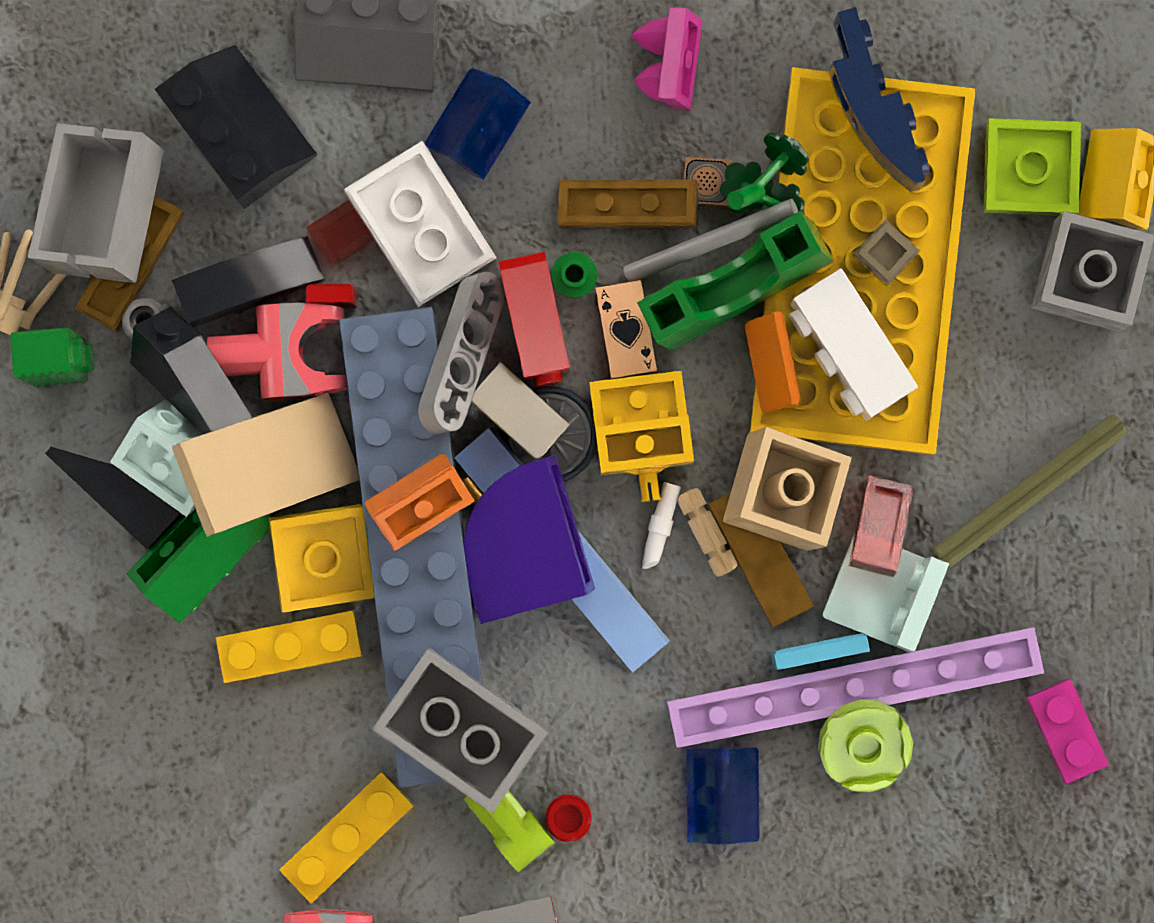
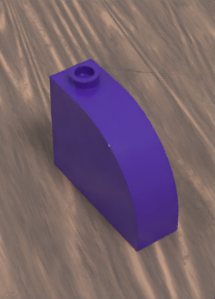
(524, 544)

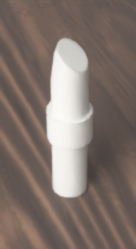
(660, 525)

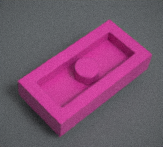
(1067, 731)

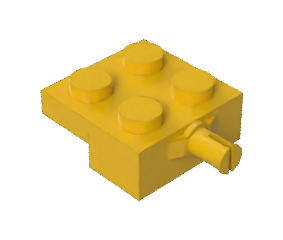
(642, 427)

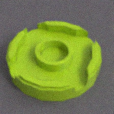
(865, 745)

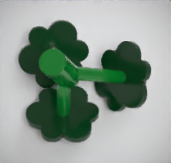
(749, 187)

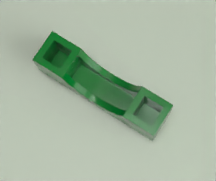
(769, 266)

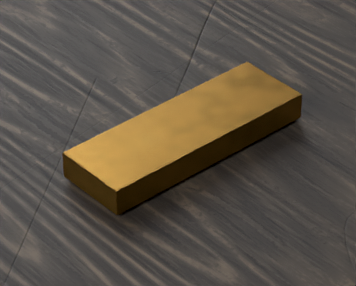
(628, 204)
(109, 299)
(765, 569)

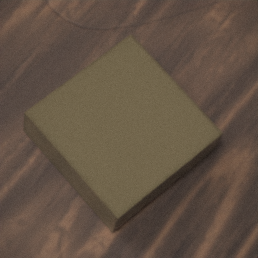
(886, 253)

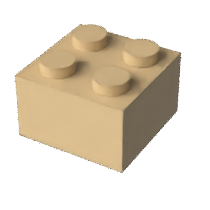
(787, 489)

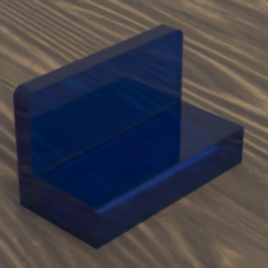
(478, 122)
(722, 795)

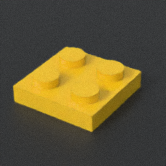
(321, 558)

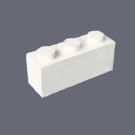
(851, 346)

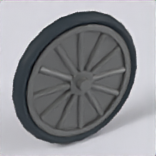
(576, 444)

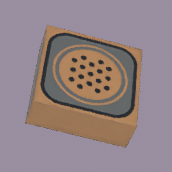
(709, 176)

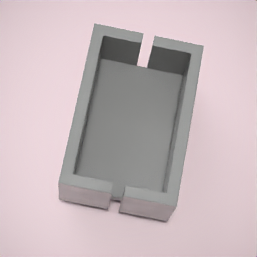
(96, 203)

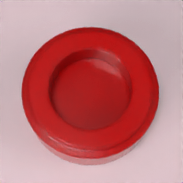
(568, 818)

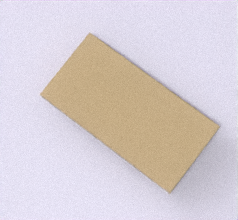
(266, 463)

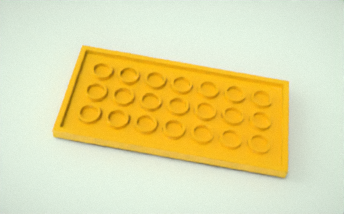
(847, 201)

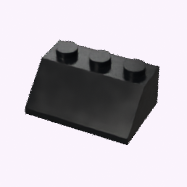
(236, 123)

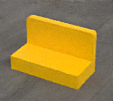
(1119, 177)

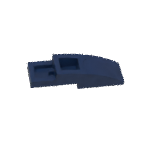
(878, 120)

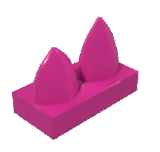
(678, 42)

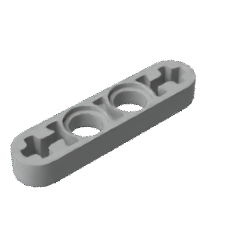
(466, 355)

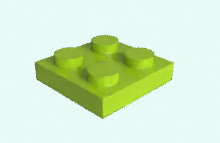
(1032, 167)

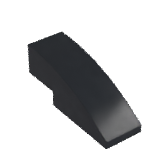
(247, 280)

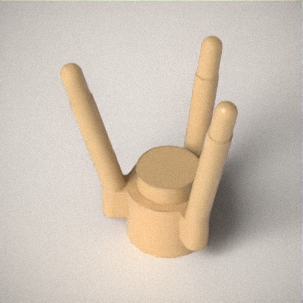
(11, 307)

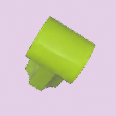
(515, 830)

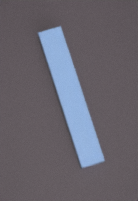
(610, 604)

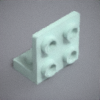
(149, 456)
(883, 605)

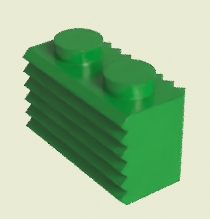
(51, 357)

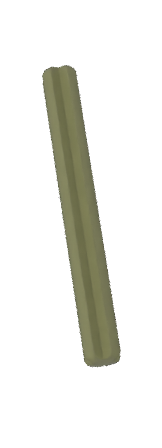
(1030, 490)

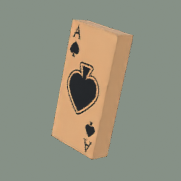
(625, 330)

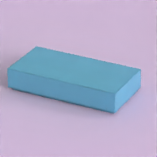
(820, 651)

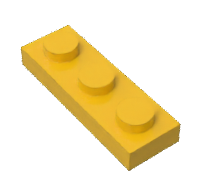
(289, 646)
(346, 837)

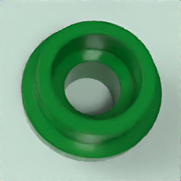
(568, 288)

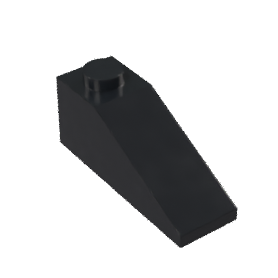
(185, 372)
(120, 495)

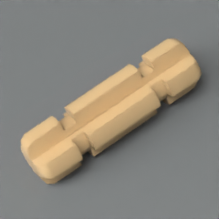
(707, 532)

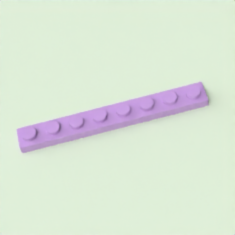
(883, 679)

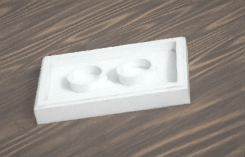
(420, 224)

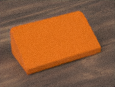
(772, 362)
(419, 501)

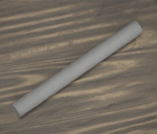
(710, 241)

